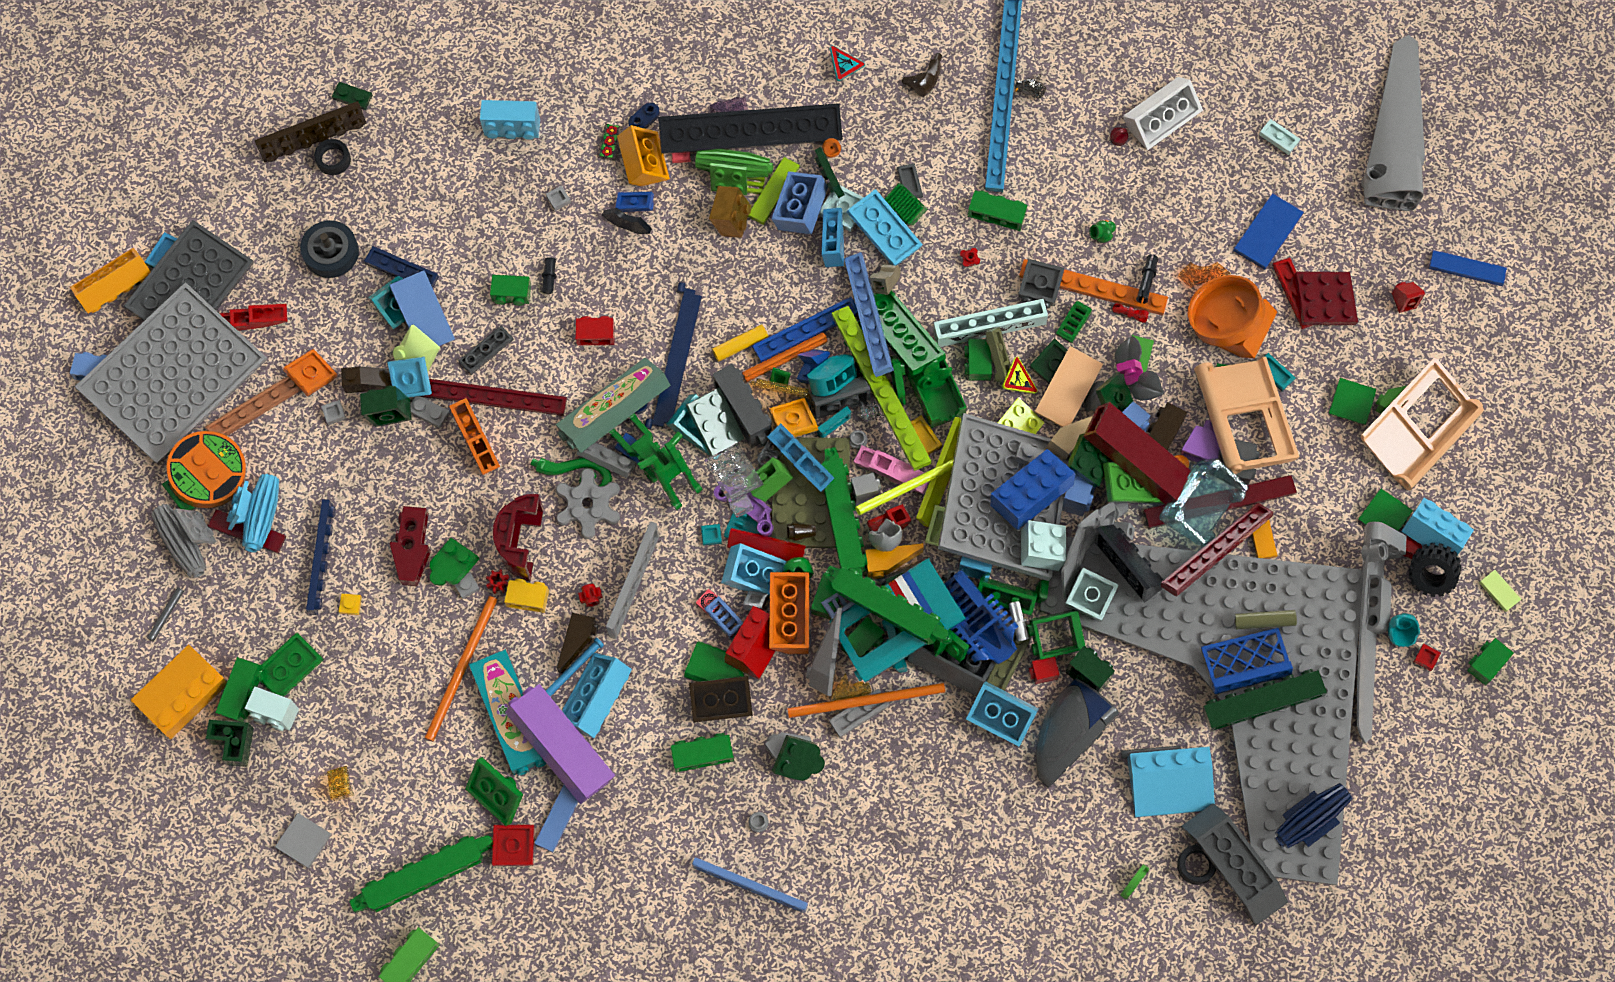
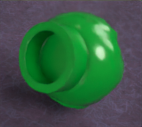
(1102, 231)

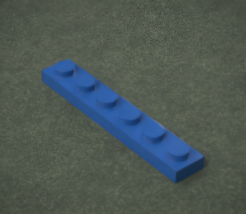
(801, 331)

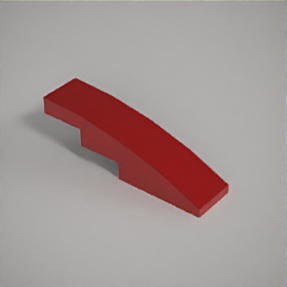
(257, 316)

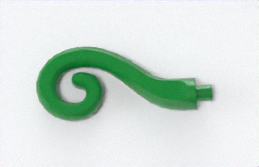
(553, 469)

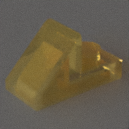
(844, 691)
(339, 784)

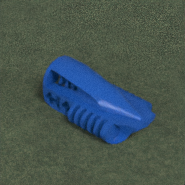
(983, 625)

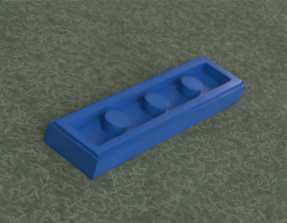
(1467, 268)

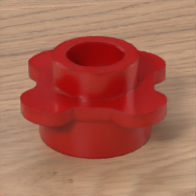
(970, 262)

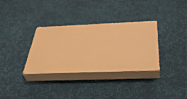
(1068, 387)

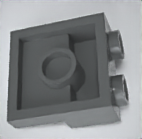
(1041, 282)

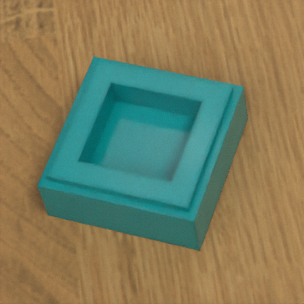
(711, 534)

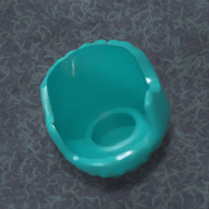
(1403, 630)

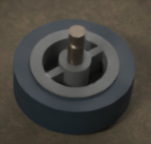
(329, 249)

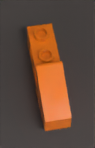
(474, 436)

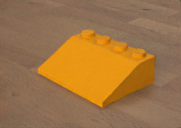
(179, 691)

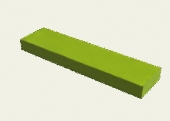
(769, 197)

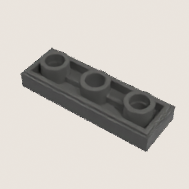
(477, 357)

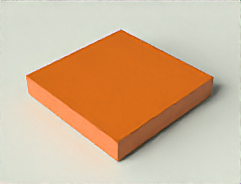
(310, 372)

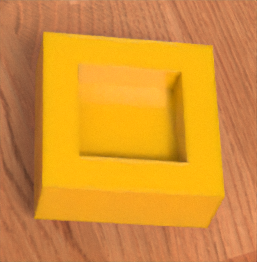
(350, 604)

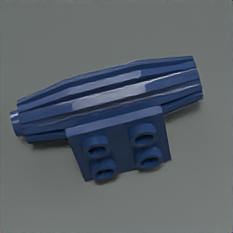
(1312, 817)

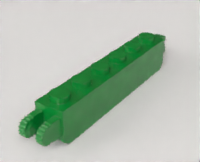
(841, 514)
(887, 606)
(422, 875)

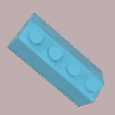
(596, 693)

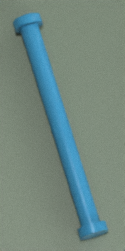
(575, 666)

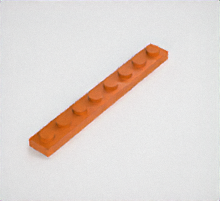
(1108, 291)

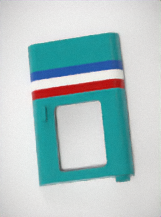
(918, 586)

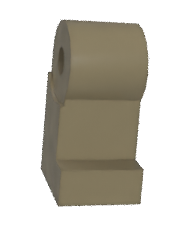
(886, 277)

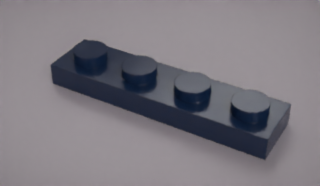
(395, 265)

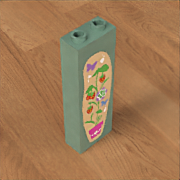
(612, 405)

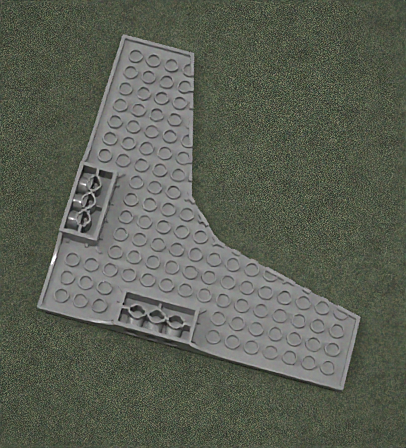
(1277, 753)

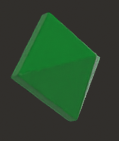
(780, 376)

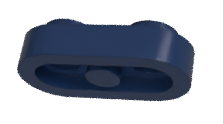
(646, 118)

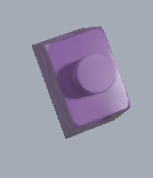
(1201, 444)

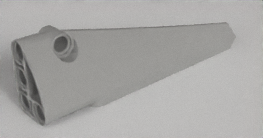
(1397, 150)
(1379, 545)

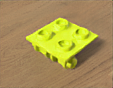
(1021, 418)

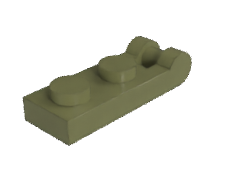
(998, 353)

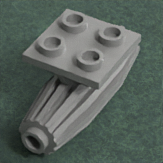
(181, 533)

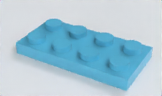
(884, 228)

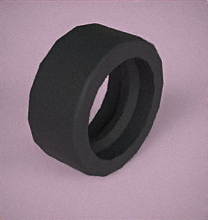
(332, 169)
(1196, 880)

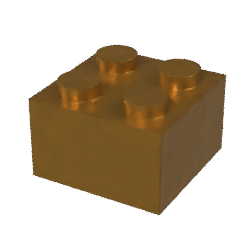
(730, 211)

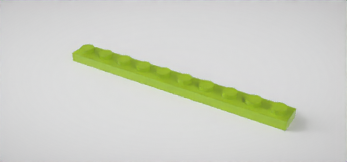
(882, 390)

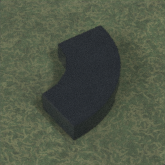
(627, 222)

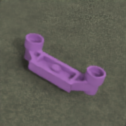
(760, 514)

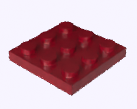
(1326, 298)

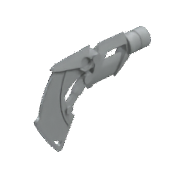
(1085, 538)

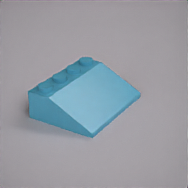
(1171, 781)

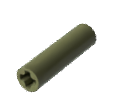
(1265, 619)

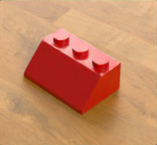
(750, 646)

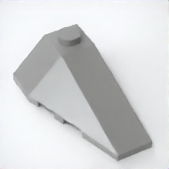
(824, 662)

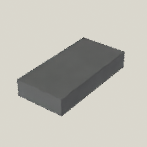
(909, 178)

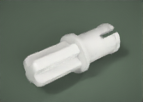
(1017, 616)

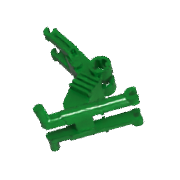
(656, 462)

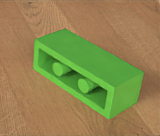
(409, 958)

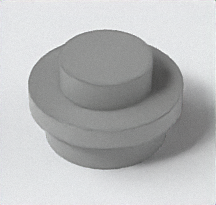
(858, 439)
(758, 822)

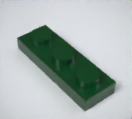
(828, 173)

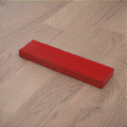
(1285, 272)
(775, 547)

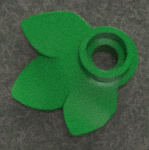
(933, 375)

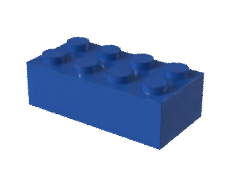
(1032, 489)

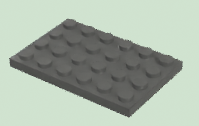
(199, 260)

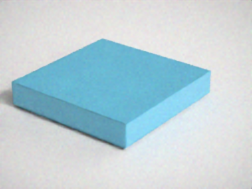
(410, 376)

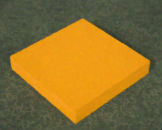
(794, 417)

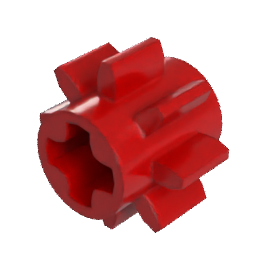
(500, 585)
(590, 595)

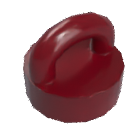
(1119, 136)

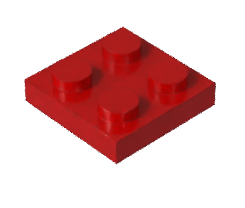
(513, 845)

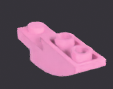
(888, 466)

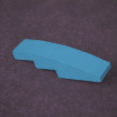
(800, 457)

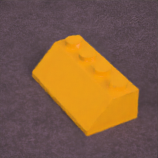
(110, 281)

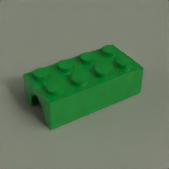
(940, 403)

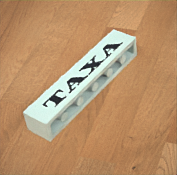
(975, 325)

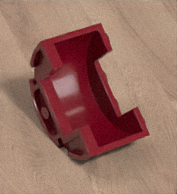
(506, 533)

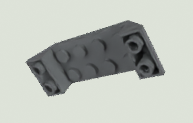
(1236, 862)

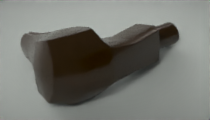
(926, 81)

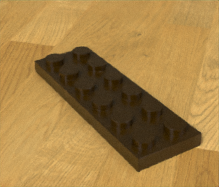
(310, 132)

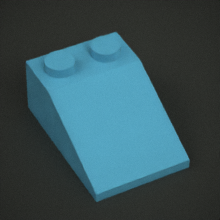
(750, 569)

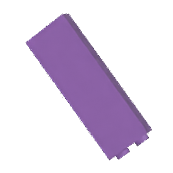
(559, 743)

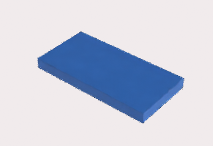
(1268, 231)

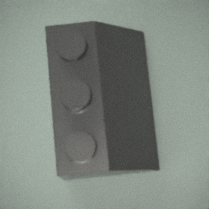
(849, 396)

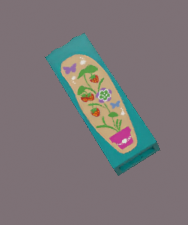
(498, 686)

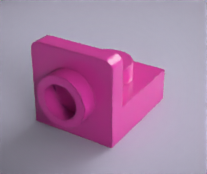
(1131, 369)

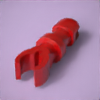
(1139, 315)

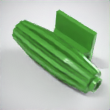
(732, 167)

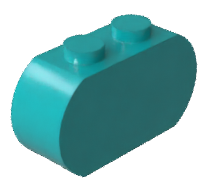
(832, 375)

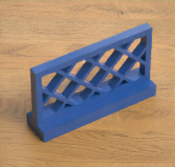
(1254, 675)

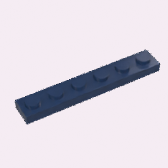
(319, 565)

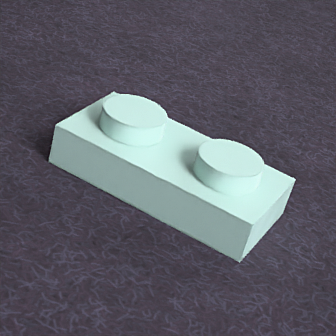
(1279, 136)

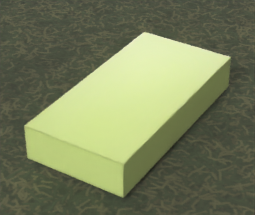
(1500, 591)

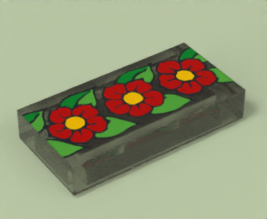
(609, 142)

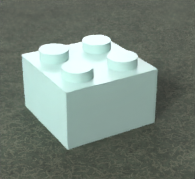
(1043, 545)
(1091, 594)
(272, 709)

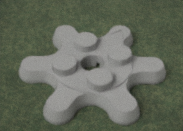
(587, 516)

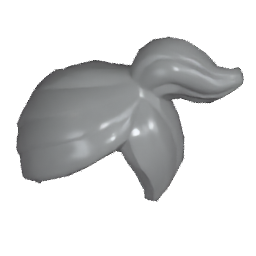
(887, 537)

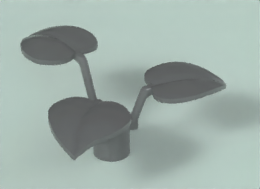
(1144, 389)

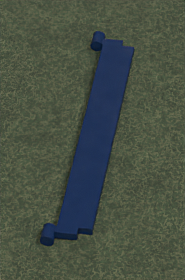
(677, 356)

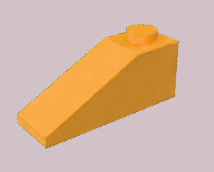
(886, 562)

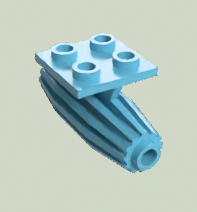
(255, 511)

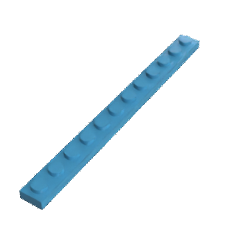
(1003, 96)

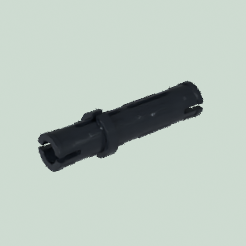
(1149, 272)

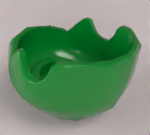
(798, 564)

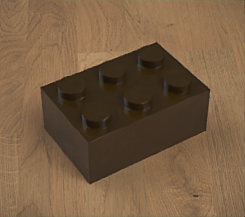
(720, 699)

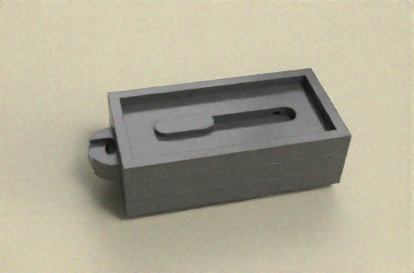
(745, 409)

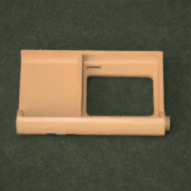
(1243, 390)
(1400, 442)

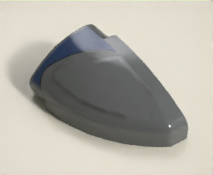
(1070, 729)

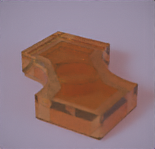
(1196, 274)

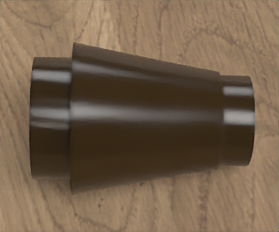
(800, 531)

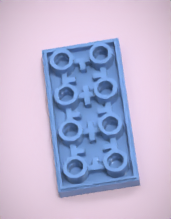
(421, 307)

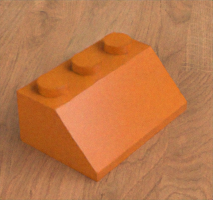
(1251, 346)

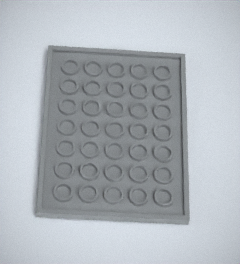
(171, 373)
(979, 467)

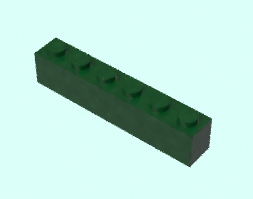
(1264, 700)

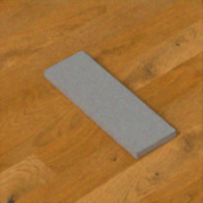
(633, 580)

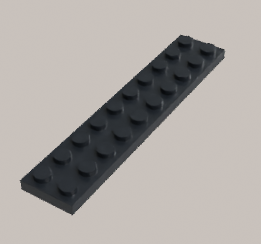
(750, 128)

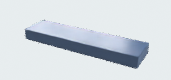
(557, 820)

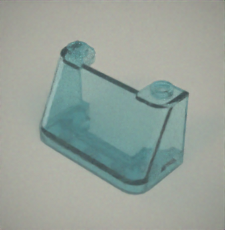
(1203, 501)

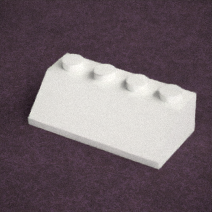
(1163, 112)

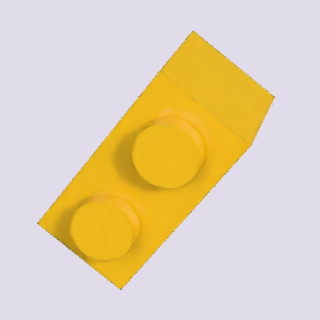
(526, 595)

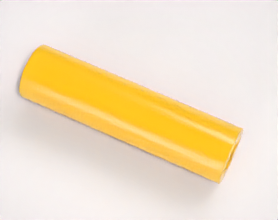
(739, 343)

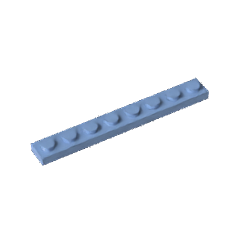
(868, 314)

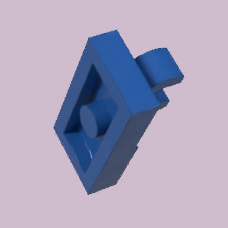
(635, 201)

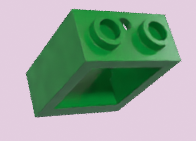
(1075, 628)

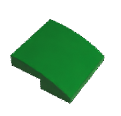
(1352, 401)
(1387, 510)

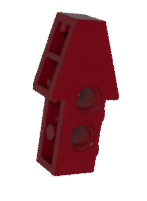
(411, 562)

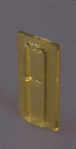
(781, 388)

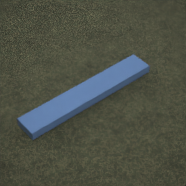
(750, 885)

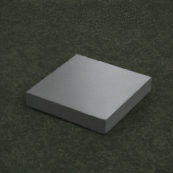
(303, 840)

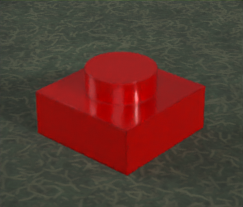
(1427, 657)

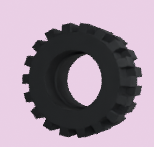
(1440, 557)

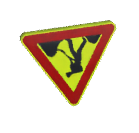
(1018, 378)

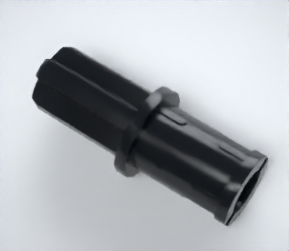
(549, 275)

